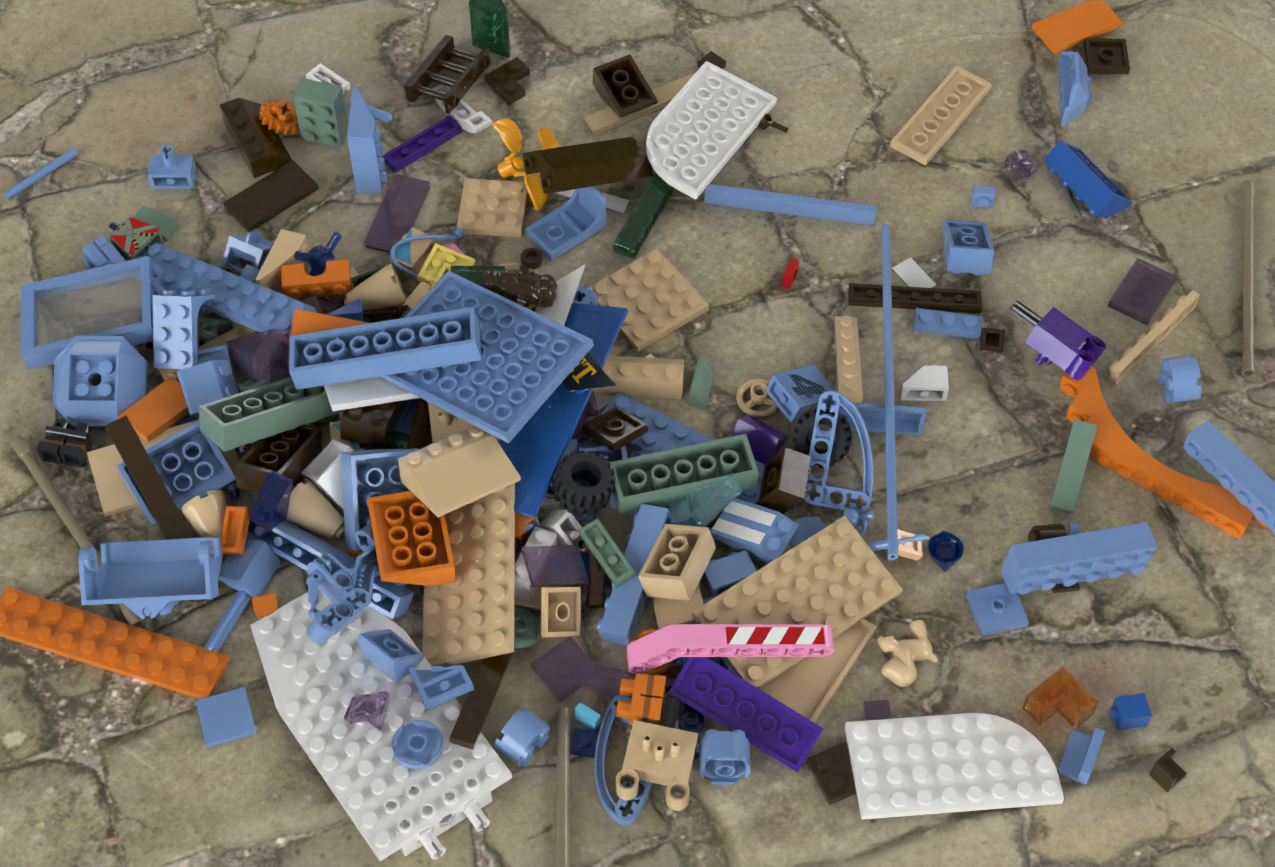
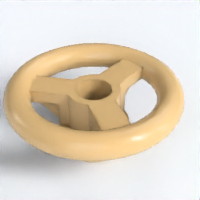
(758, 397)

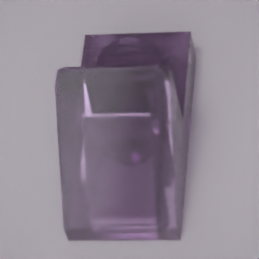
(369, 708)

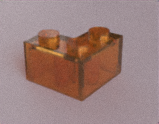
(1062, 695)

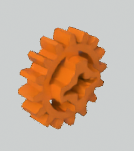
(279, 117)

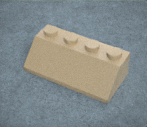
(644, 377)

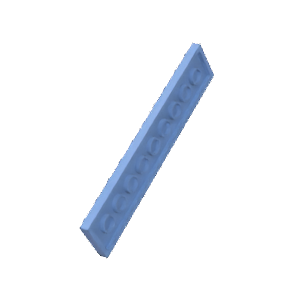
(234, 296)

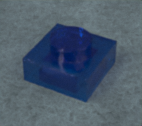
(584, 742)

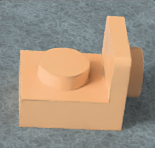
(909, 550)

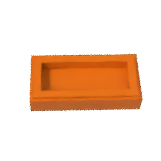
(235, 530)

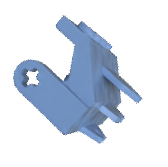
(151, 573)

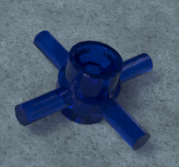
(319, 255)

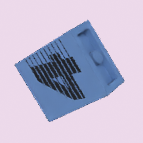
(798, 390)

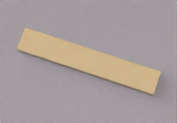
(608, 119)

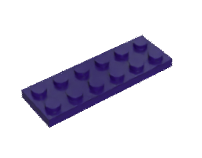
(746, 708)

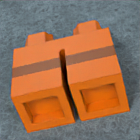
(647, 698)

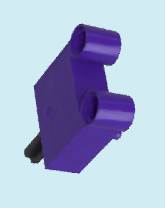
(1060, 340)

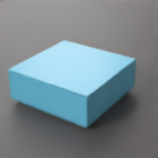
(587, 717)

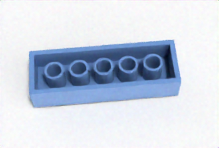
(1078, 558)

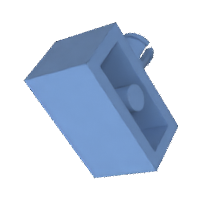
(171, 170)

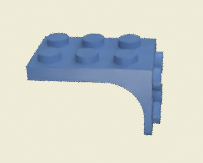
(569, 224)
(176, 327)

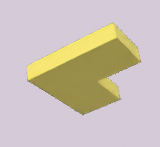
(440, 262)

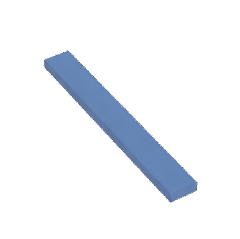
(790, 204)

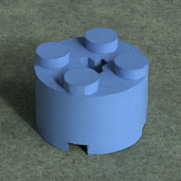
(1180, 379)
(522, 736)
(724, 756)

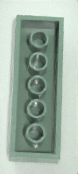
(262, 413)
(677, 472)

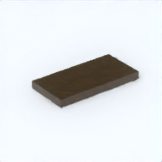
(270, 196)

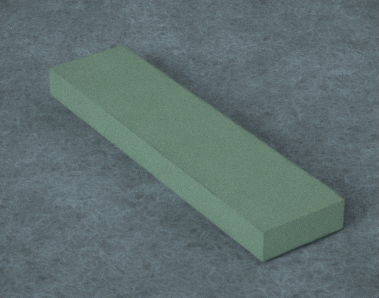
(1073, 466)

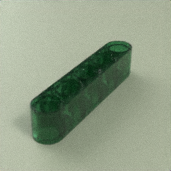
(643, 217)

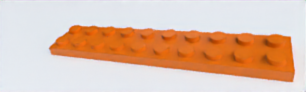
(110, 644)

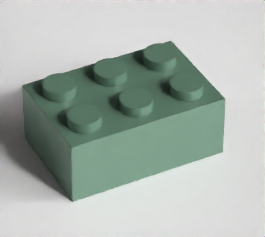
(321, 112)

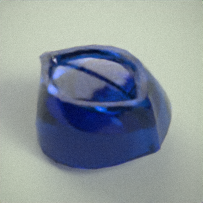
(945, 550)

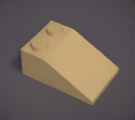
(282, 254)

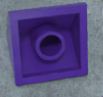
(763, 439)

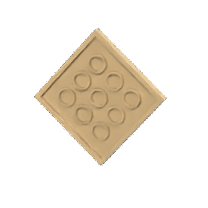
(655, 298)

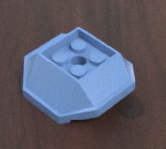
(122, 382)

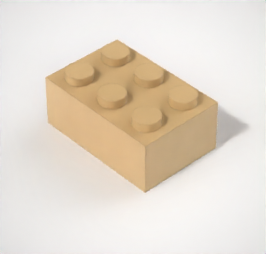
(677, 562)

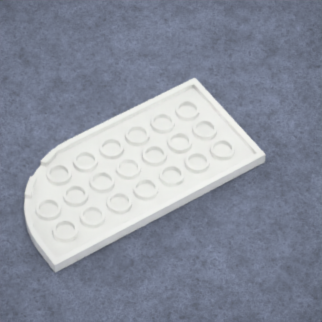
(704, 128)
(948, 765)

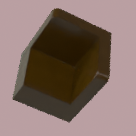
(1167, 771)

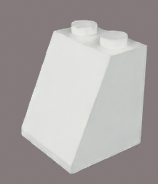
(326, 472)

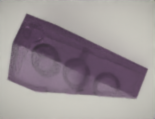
(262, 355)

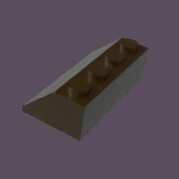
(259, 147)

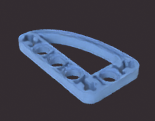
(824, 459)
(606, 801)

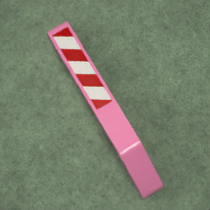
(728, 641)

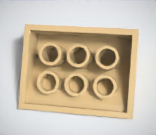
(457, 470)

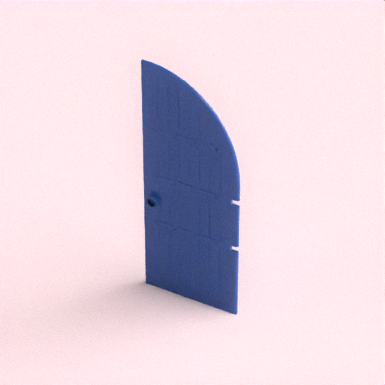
(546, 435)

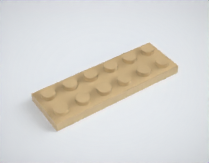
(940, 115)

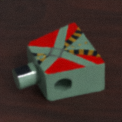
(133, 237)

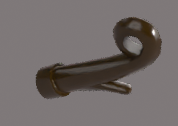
(597, 579)

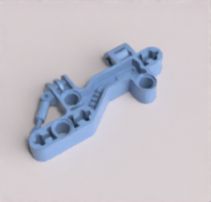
(346, 588)

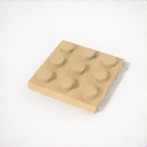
(492, 207)

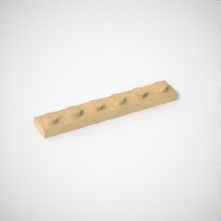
(1157, 333)
(848, 358)

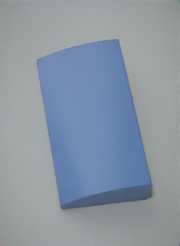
(907, 419)

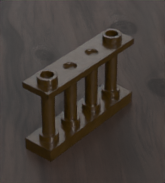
(437, 61)

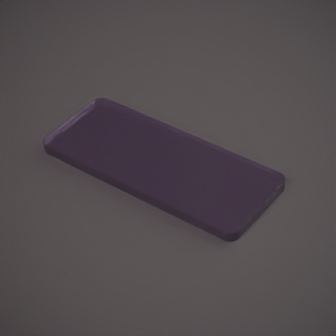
(397, 212)

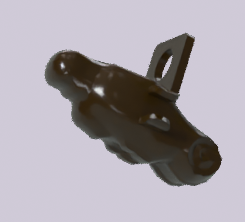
(522, 286)

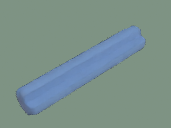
(228, 621)

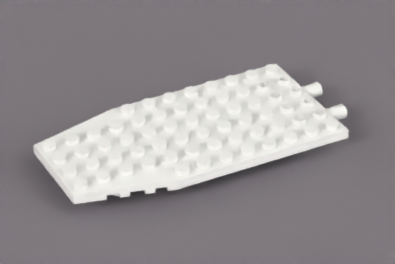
(383, 798)

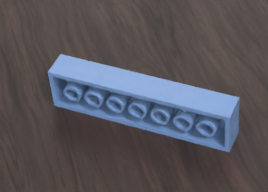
(384, 348)

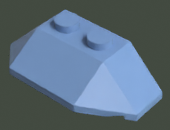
(1072, 86)

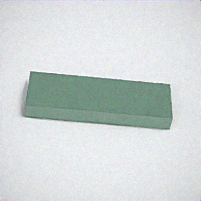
(607, 553)

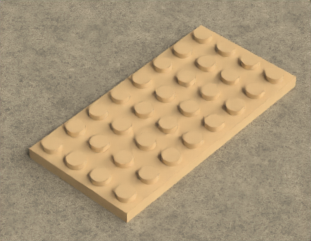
(820, 581)
(476, 612)

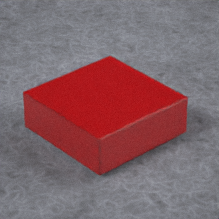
(790, 273)

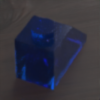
(272, 501)

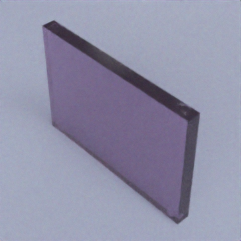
(554, 565)

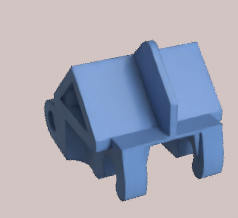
(247, 247)

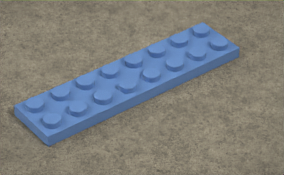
(669, 434)

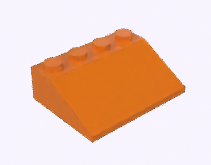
(410, 541)

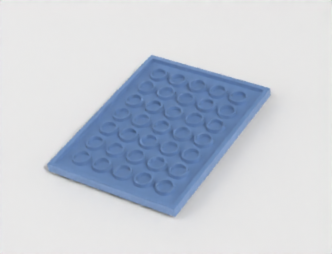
(519, 363)

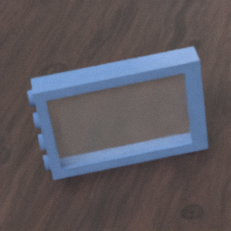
(87, 303)

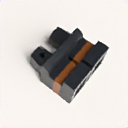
(65, 445)

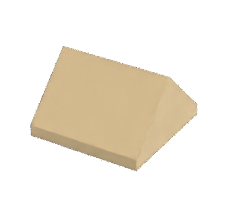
(560, 611)

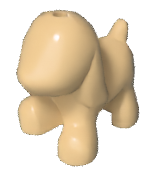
(917, 647)

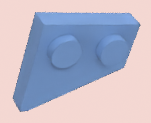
(440, 683)

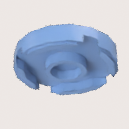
(417, 744)

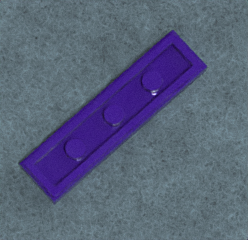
(422, 144)

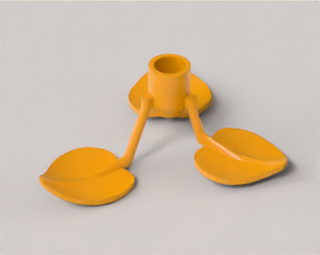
(513, 165)

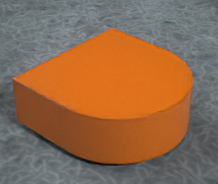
(265, 605)

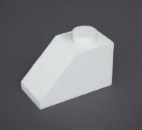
(926, 384)
(564, 524)

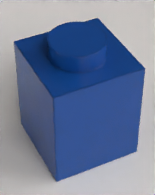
(1130, 711)

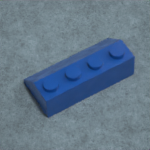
(1086, 180)

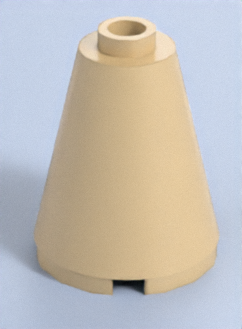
(379, 291)
(313, 511)
(206, 514)

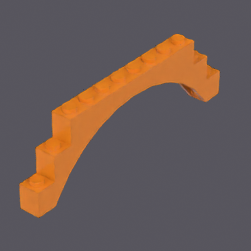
(1118, 452)

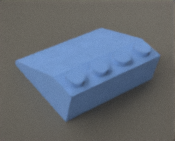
(364, 147)
(187, 465)
(365, 476)

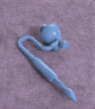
(857, 519)

